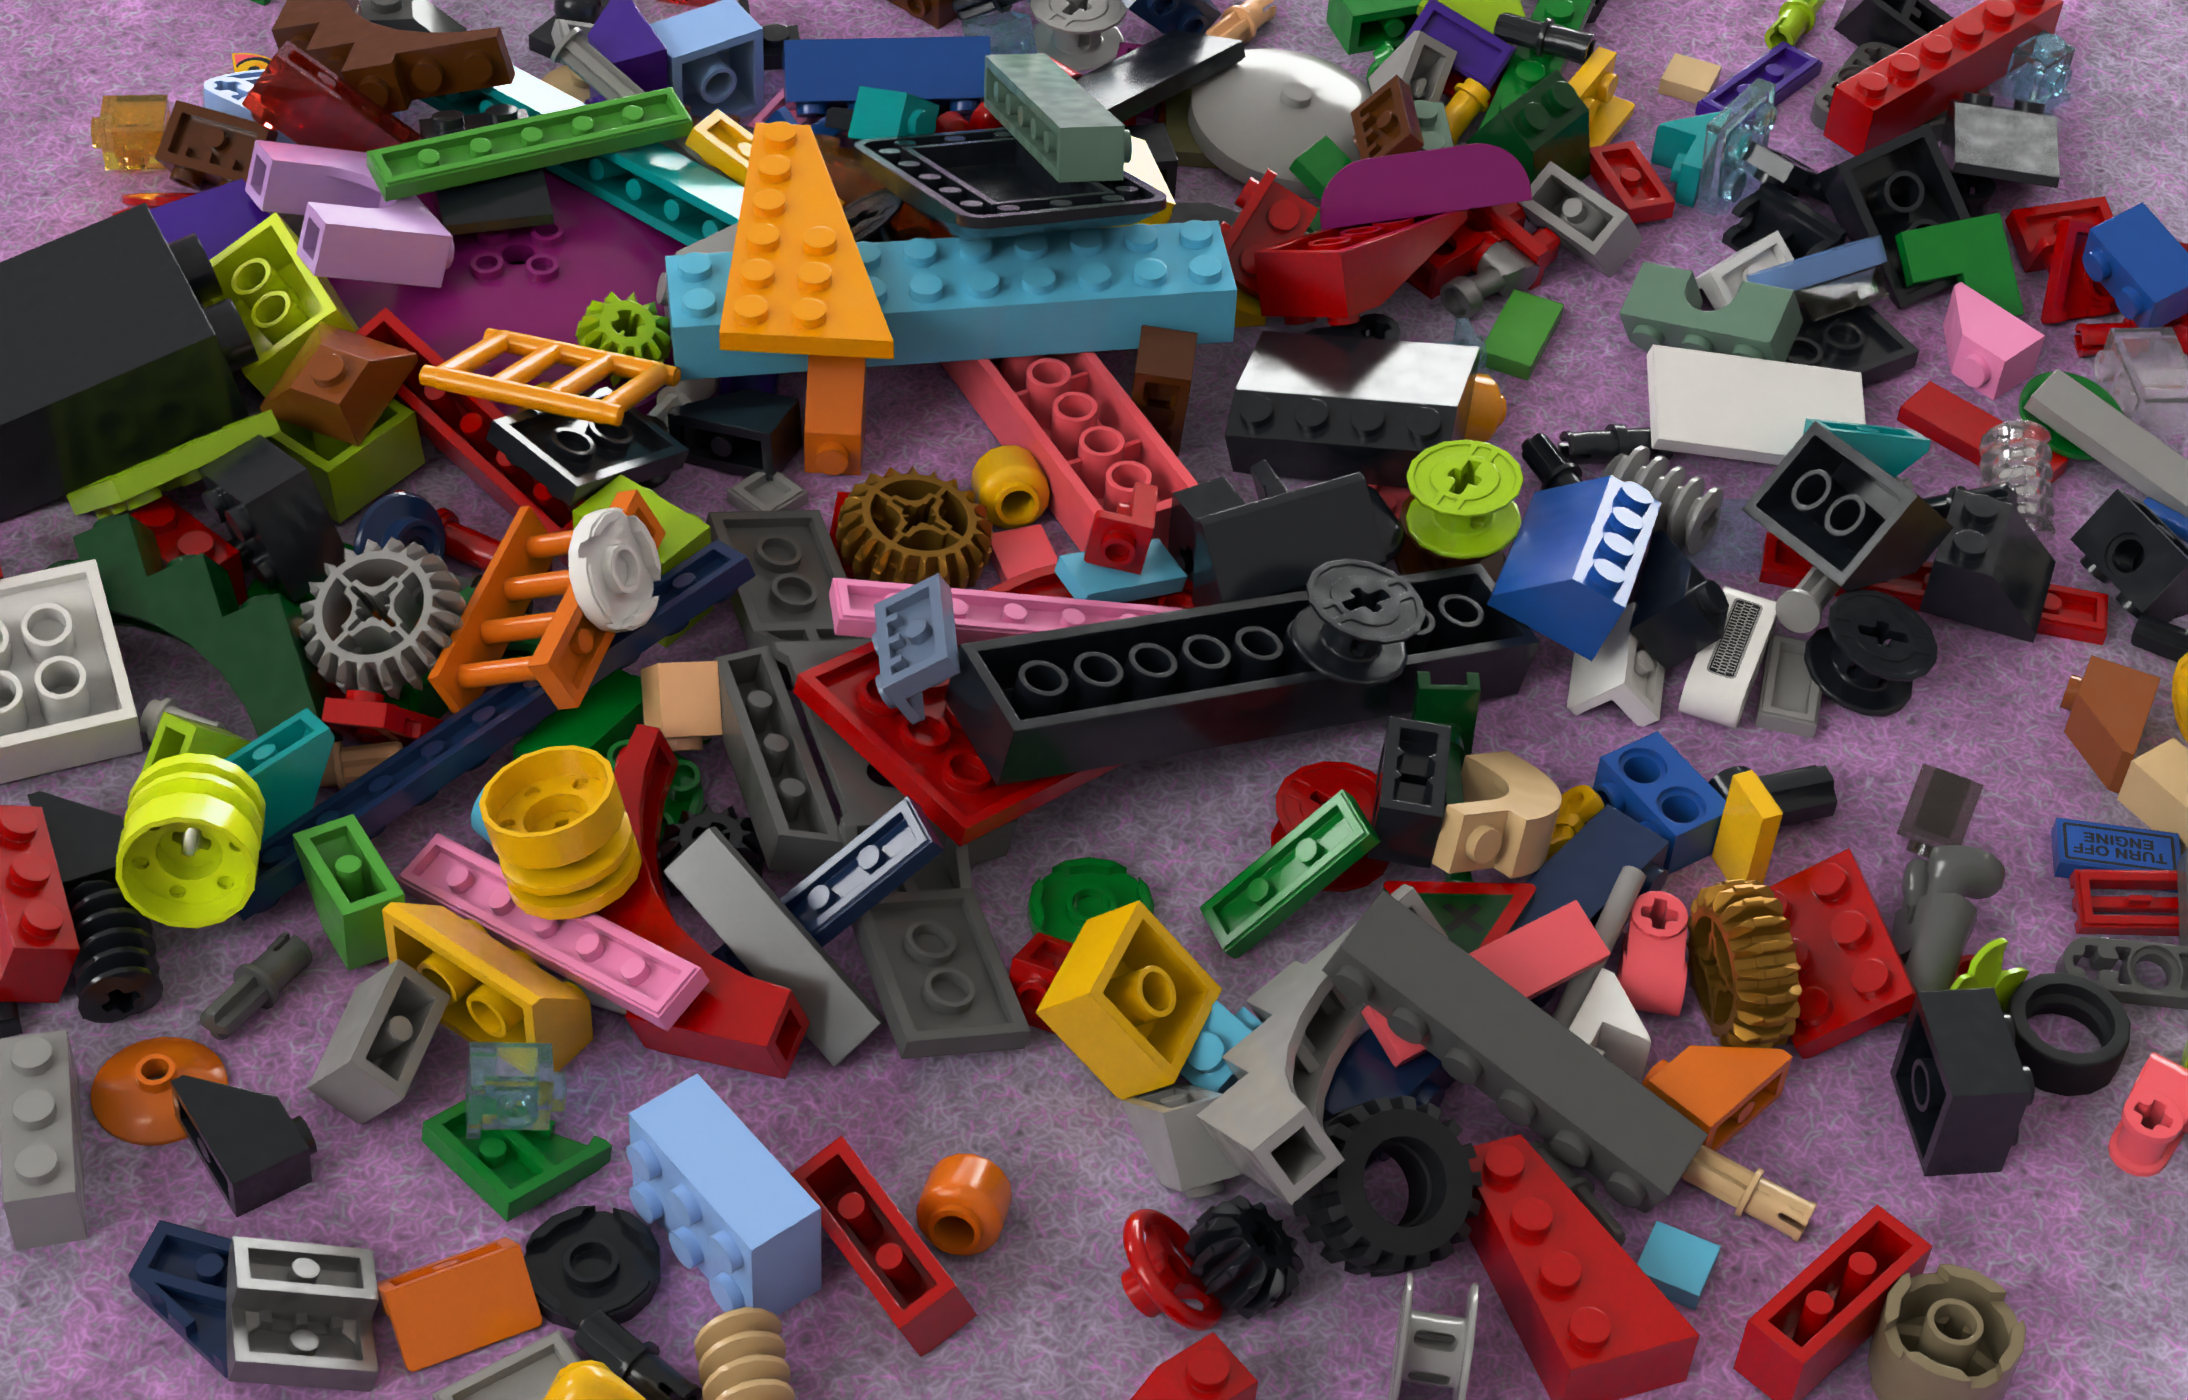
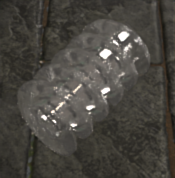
(2020, 457)

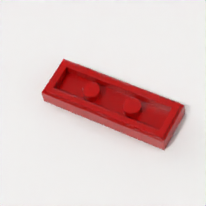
(1955, 423)

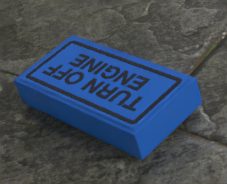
(2111, 847)

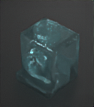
(2040, 71)
(511, 1087)

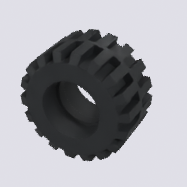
(1436, 1180)

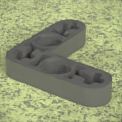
(2105, 953)

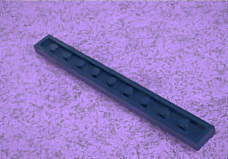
(488, 724)

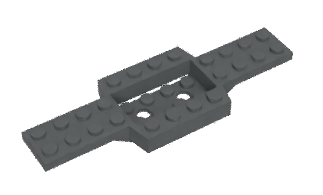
(928, 936)

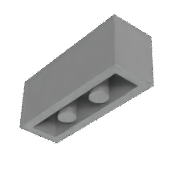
(41, 1140)

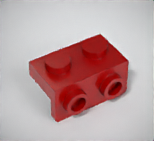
(2036, 228)

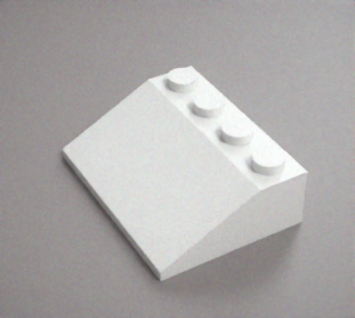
(61, 674)

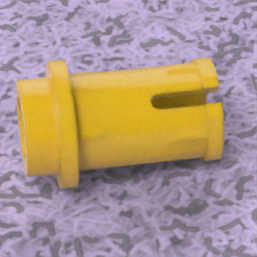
(1465, 105)

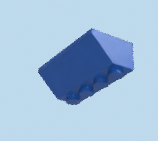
(936, 69)
(1576, 560)

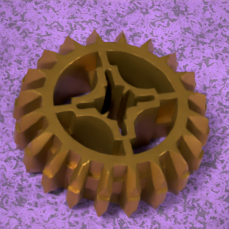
(912, 529)
(1743, 964)

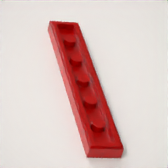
(2066, 611)

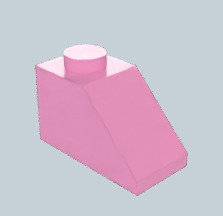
(1988, 344)

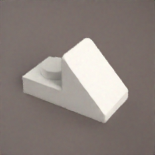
(1613, 1026)

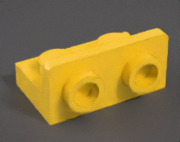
(1596, 88)

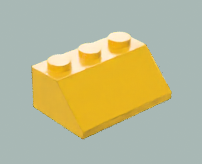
(492, 988)

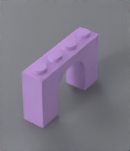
(346, 220)

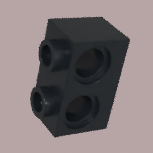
(1410, 791)

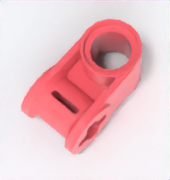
(1653, 954)
(2152, 1118)

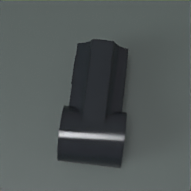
(1799, 792)

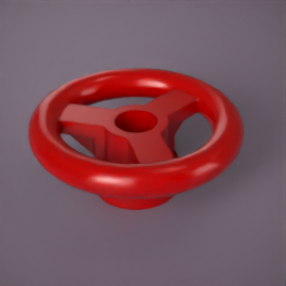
(1160, 1276)

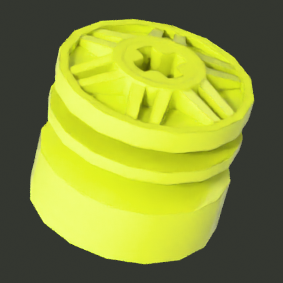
(191, 841)

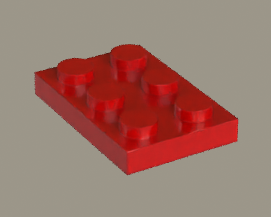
(1845, 955)

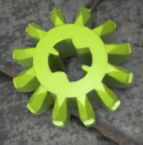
(625, 329)

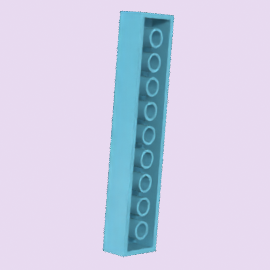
(993, 296)

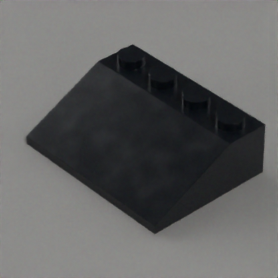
(1347, 405)

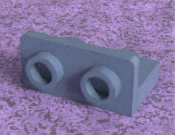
(915, 644)

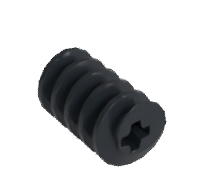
(116, 955)

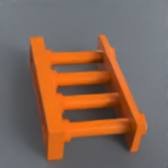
(494, 617)

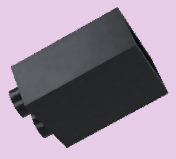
(110, 356)

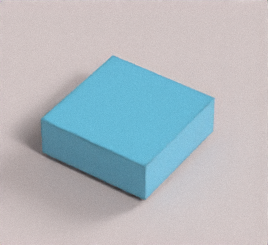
(1678, 1263)

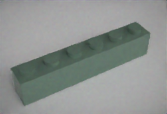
(1055, 118)

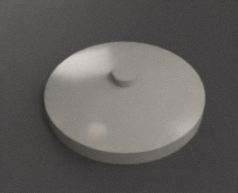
(1272, 112)

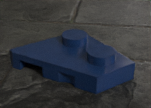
(185, 1284)

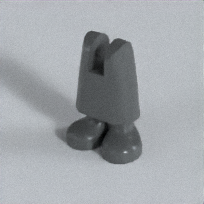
(1937, 916)

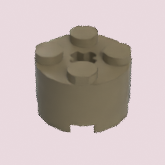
(1945, 1338)

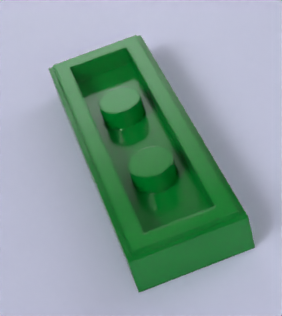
(1289, 874)

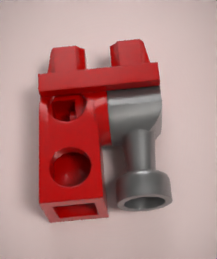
(1496, 250)

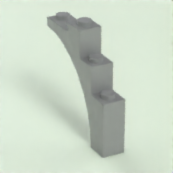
(1284, 1068)

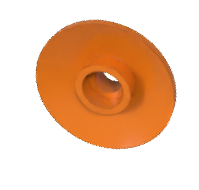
(142, 1108)

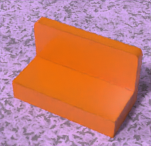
(460, 1303)

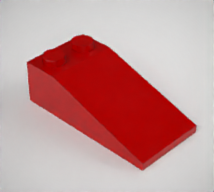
(1347, 267)

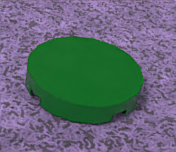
(1053, 898)

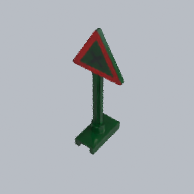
(1465, 909)

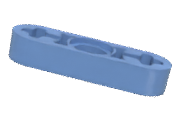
(1823, 265)

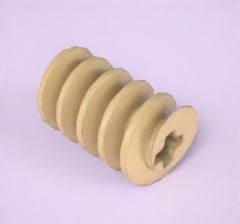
(743, 1357)

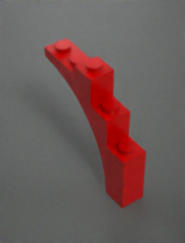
(735, 1016)

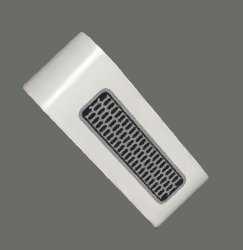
(1728, 668)

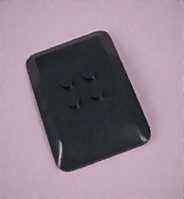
(994, 188)

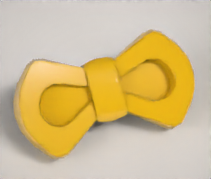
(1576, 808)

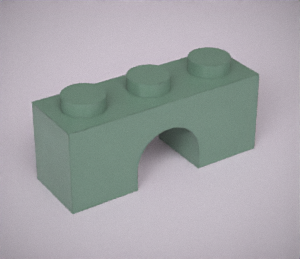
(1667, 312)

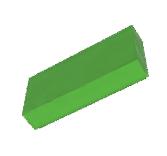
(1522, 334)

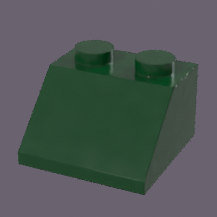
(1542, 128)

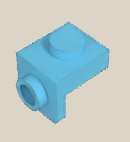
(1219, 1034)

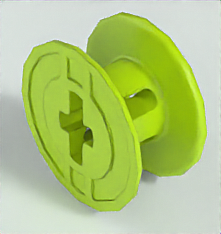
(1464, 499)

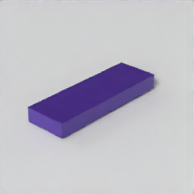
(1781, 65)

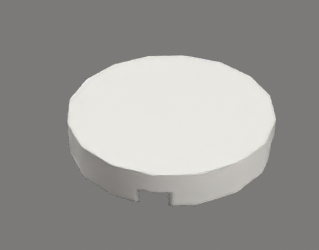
(614, 570)

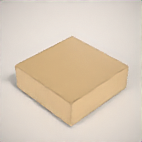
(1689, 78)

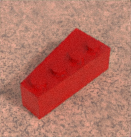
(1568, 1286)

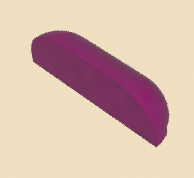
(1423, 185)

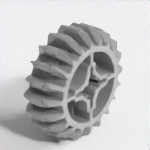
(396, 584)

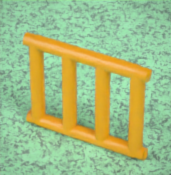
(561, 397)

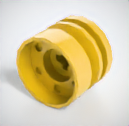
(560, 832)

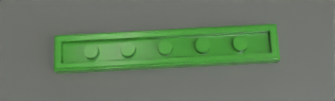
(528, 143)

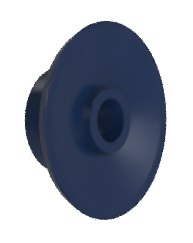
(405, 519)

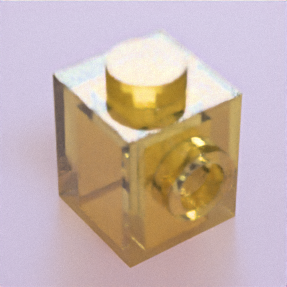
(130, 130)

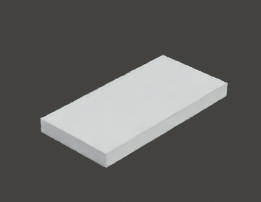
(1742, 403)

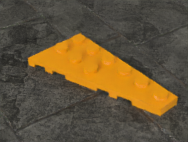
(794, 259)

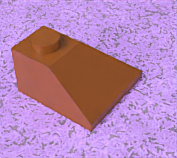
(339, 383)

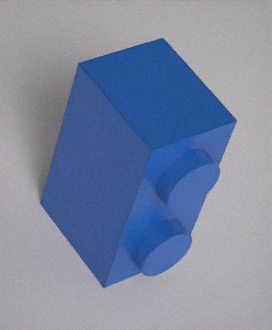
(2139, 266)

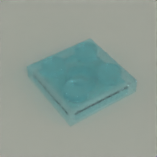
(1726, 142)

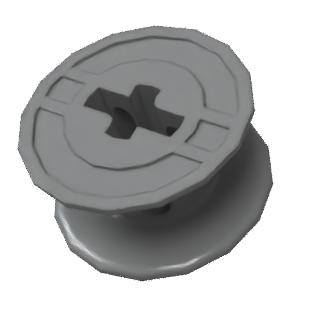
(1078, 31)
(1433, 1345)

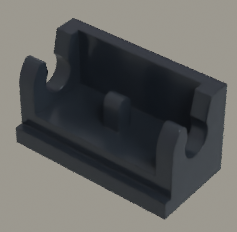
(1774, 210)

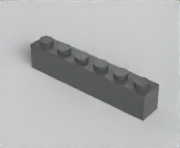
(1514, 1054)

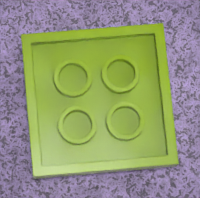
(168, 470)

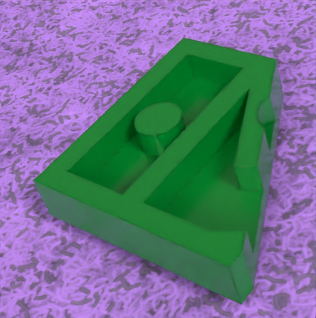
(512, 1166)

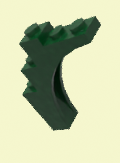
(195, 603)

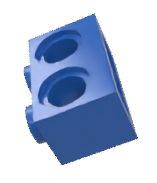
(1663, 794)

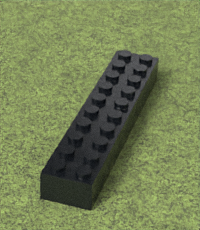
(1208, 679)

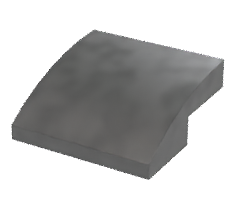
(301, 1314)

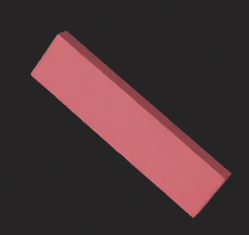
(1526, 959)

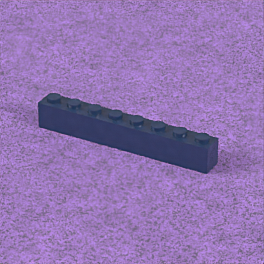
(1579, 871)

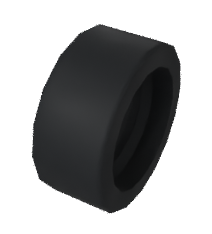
(2085, 1002)

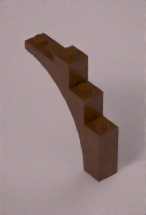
(390, 62)

